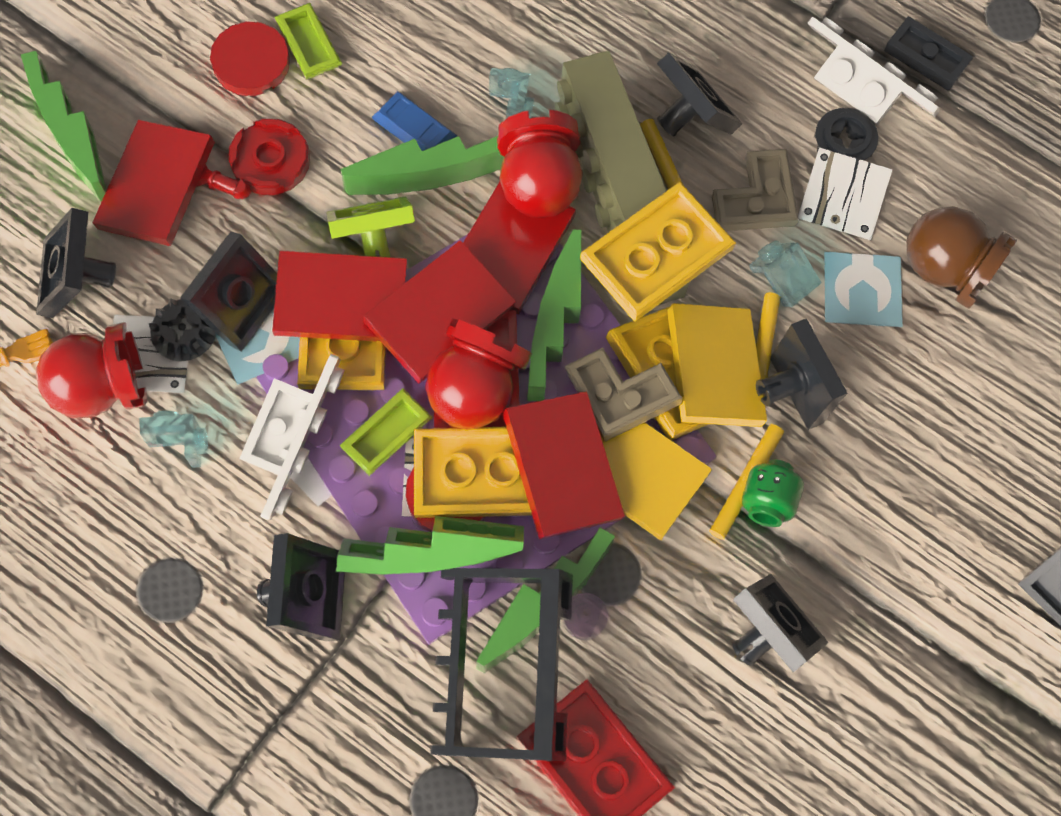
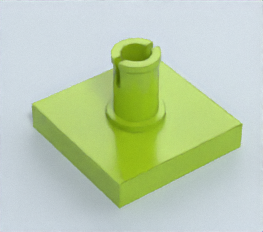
(371, 222)

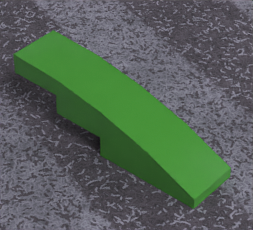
(69, 129)
(411, 170)
(558, 306)
(449, 546)
(523, 615)

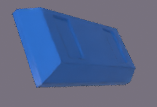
(410, 122)

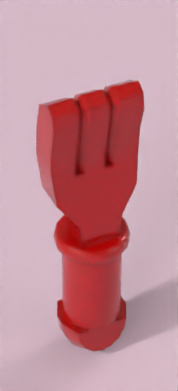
(223, 183)

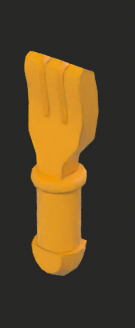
(26, 349)

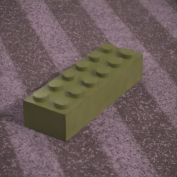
(612, 144)

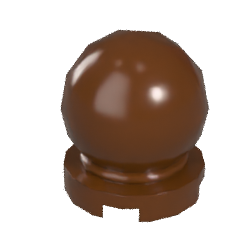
(955, 250)

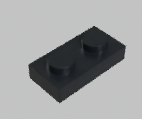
(928, 53)

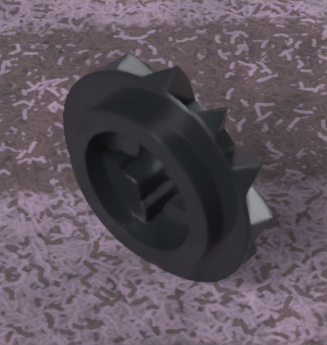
(859, 129)
(193, 341)

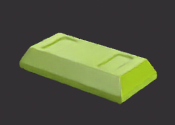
(308, 41)
(386, 431)

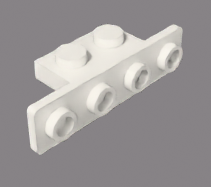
(863, 81)
(283, 429)

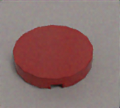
(250, 58)
(269, 156)

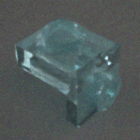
(514, 86)
(786, 271)
(172, 429)

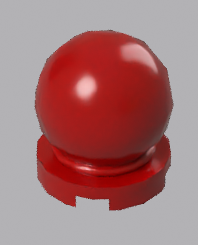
(540, 162)
(89, 374)
(473, 378)

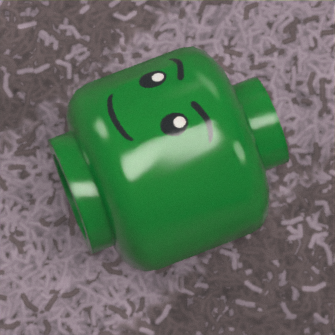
(772, 493)

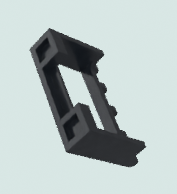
(555, 605)

